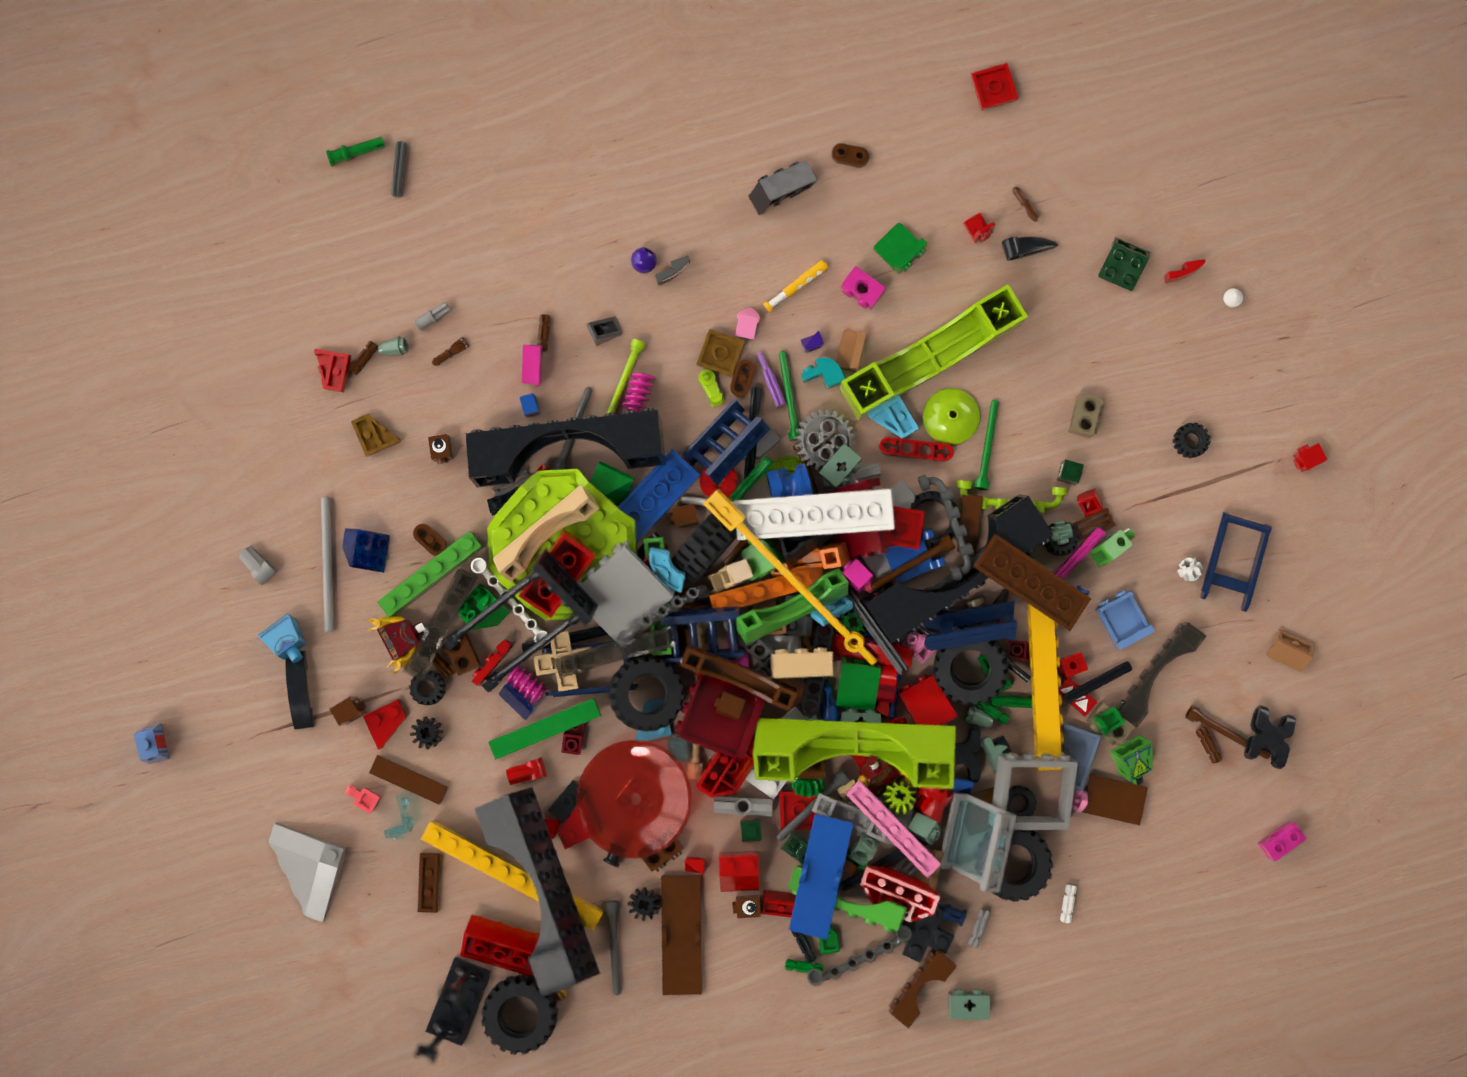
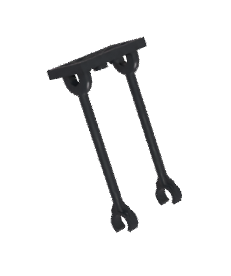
(558, 582)
(455, 1006)

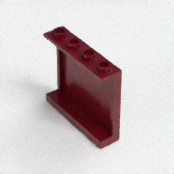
(862, 542)
(713, 731)

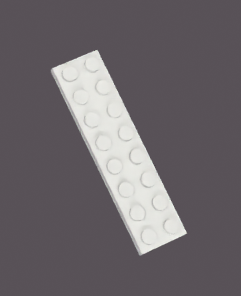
(817, 514)

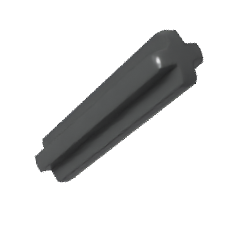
(399, 168)

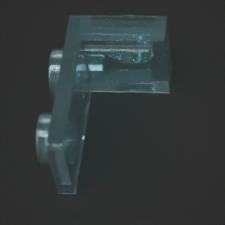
(397, 832)

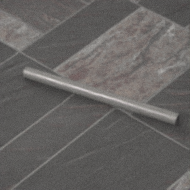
(327, 564)

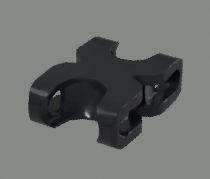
(1270, 737)
(964, 752)

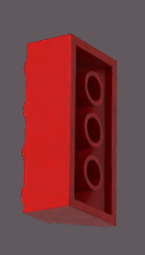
(573, 557)
(499, 944)

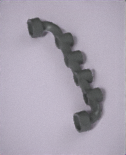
(958, 531)
(700, 593)
(816, 977)

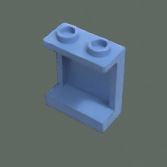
(1123, 620)

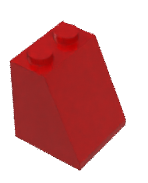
(926, 702)
(739, 871)

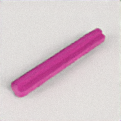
(1080, 553)

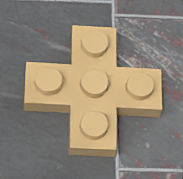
(545, 662)

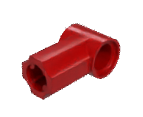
(530, 771)

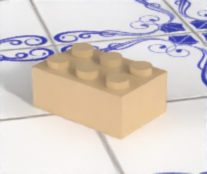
(801, 663)

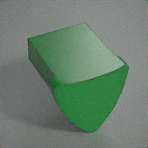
(1108, 721)

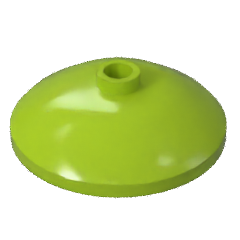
(948, 429)

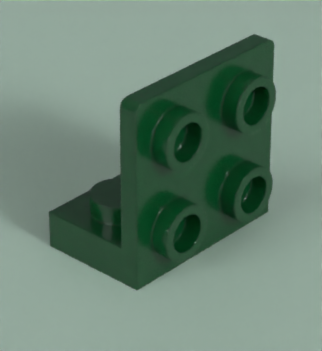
(1124, 264)

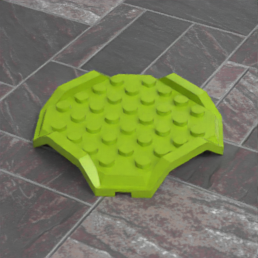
(535, 499)

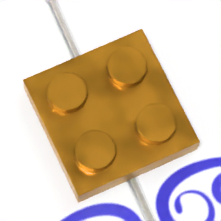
(720, 353)

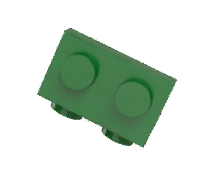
(900, 248)

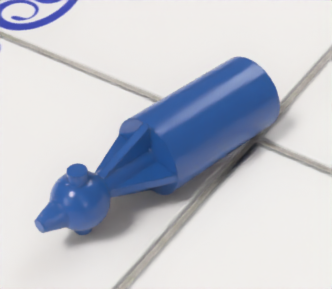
(828, 708)

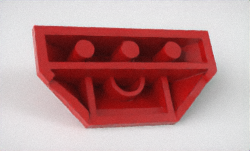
(725, 774)
(887, 884)

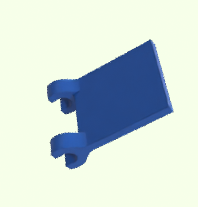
(898, 556)

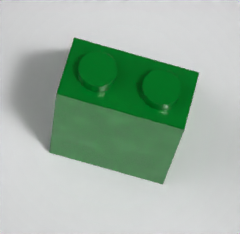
(857, 684)

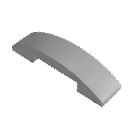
(840, 810)

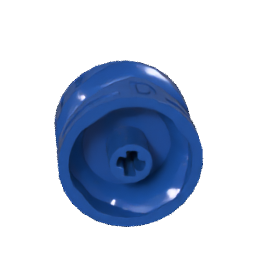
(785, 484)

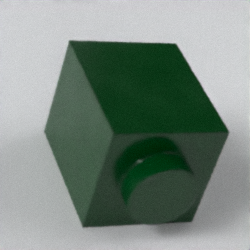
(1070, 472)
(750, 830)

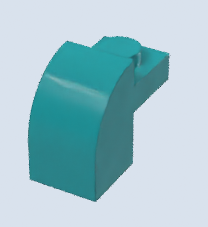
(827, 369)

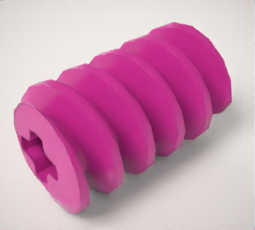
(638, 392)
(527, 684)

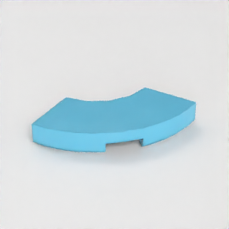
(665, 570)

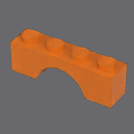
(824, 556)

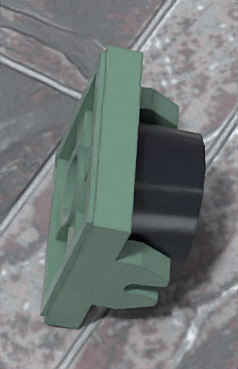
(995, 748)

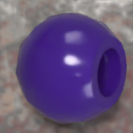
(643, 260)

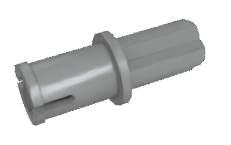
(432, 316)

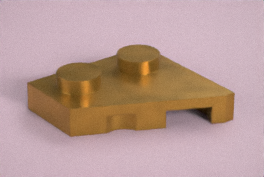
(373, 435)

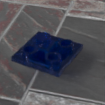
(365, 549)

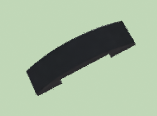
(298, 693)

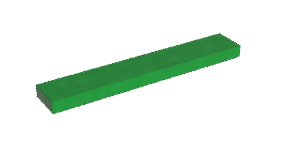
(545, 728)

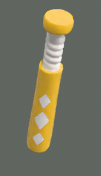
(796, 285)

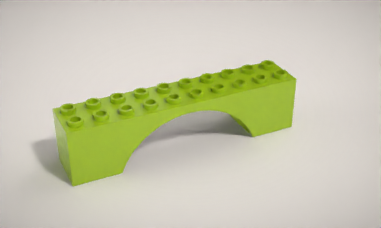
(933, 354)
(791, 746)

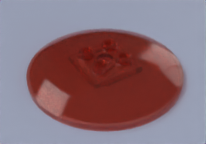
(607, 806)

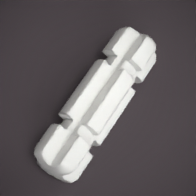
(1068, 903)

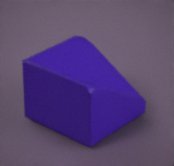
(812, 342)

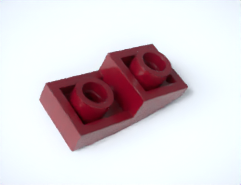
(1018, 650)
(573, 740)

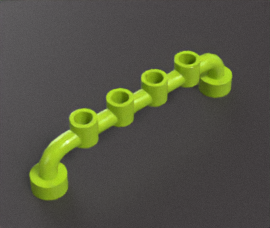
(1059, 492)

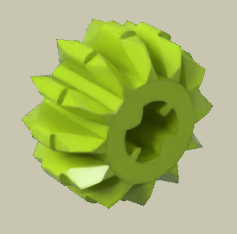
(901, 791)

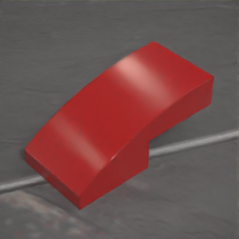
(1187, 269)

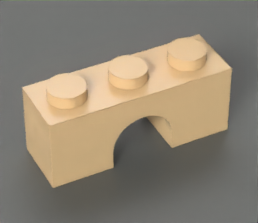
(728, 577)

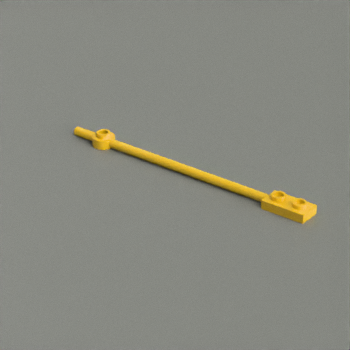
(732, 518)

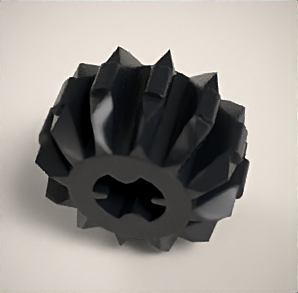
(432, 729)
(646, 897)

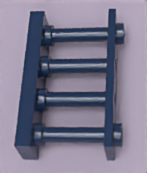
(735, 451)
(710, 616)

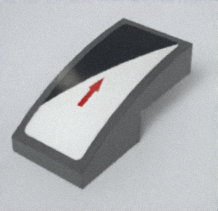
(678, 267)

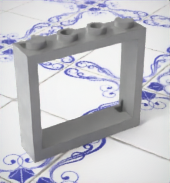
(1002, 783)

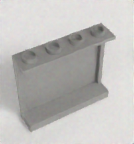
(623, 590)

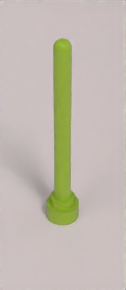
(636, 348)

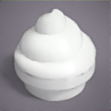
(1233, 297)

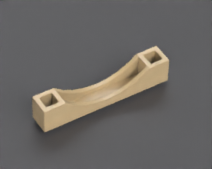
(517, 555)

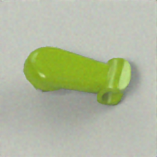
(709, 383)

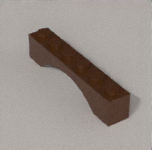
(741, 676)

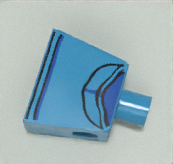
(284, 638)

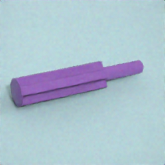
(771, 382)

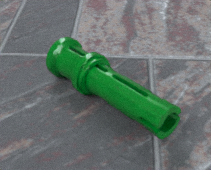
(346, 153)

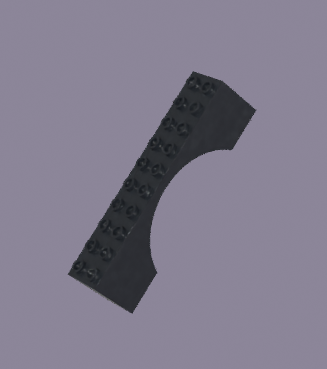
(500, 453)
(903, 608)
(563, 950)

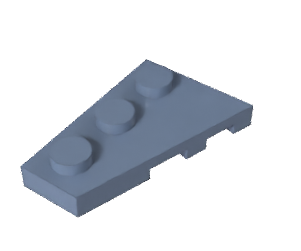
(1082, 748)

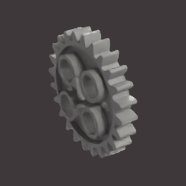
(815, 427)

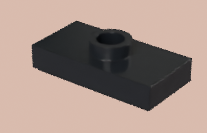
(565, 802)

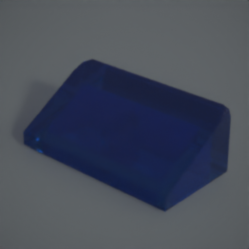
(516, 701)

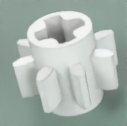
(1190, 569)

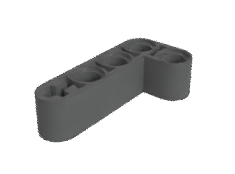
(762, 657)

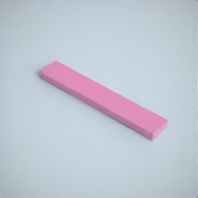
(893, 828)

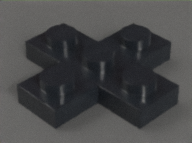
(926, 934)

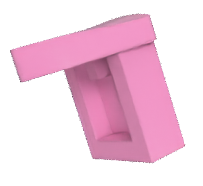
(747, 323)
(1079, 801)

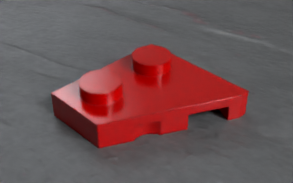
(333, 369)

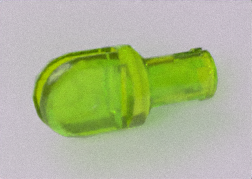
(787, 462)

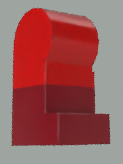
(887, 684)

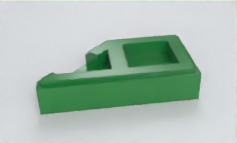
(830, 945)

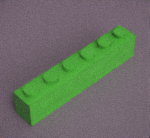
(430, 574)

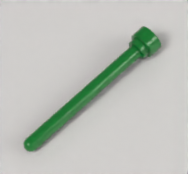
(789, 396)
(982, 481)

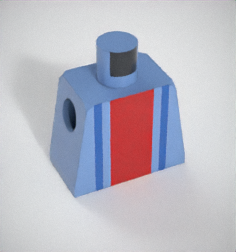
(151, 744)

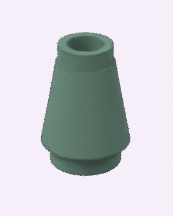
(396, 346)
(977, 717)

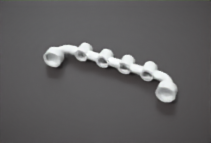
(480, 566)

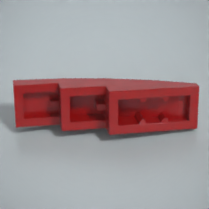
(871, 645)

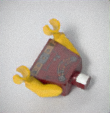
(398, 637)
(879, 774)

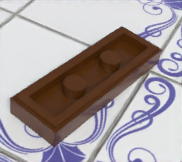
(970, 518)
(428, 882)

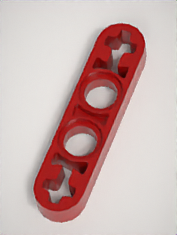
(916, 446)

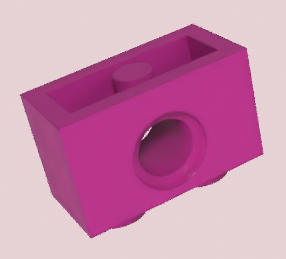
(858, 278)
(857, 575)
(1282, 841)

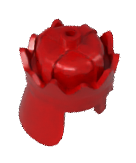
(933, 802)

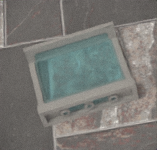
(977, 840)

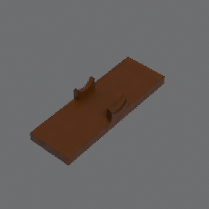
(1032, 582)
(681, 935)

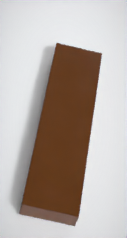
(408, 779)

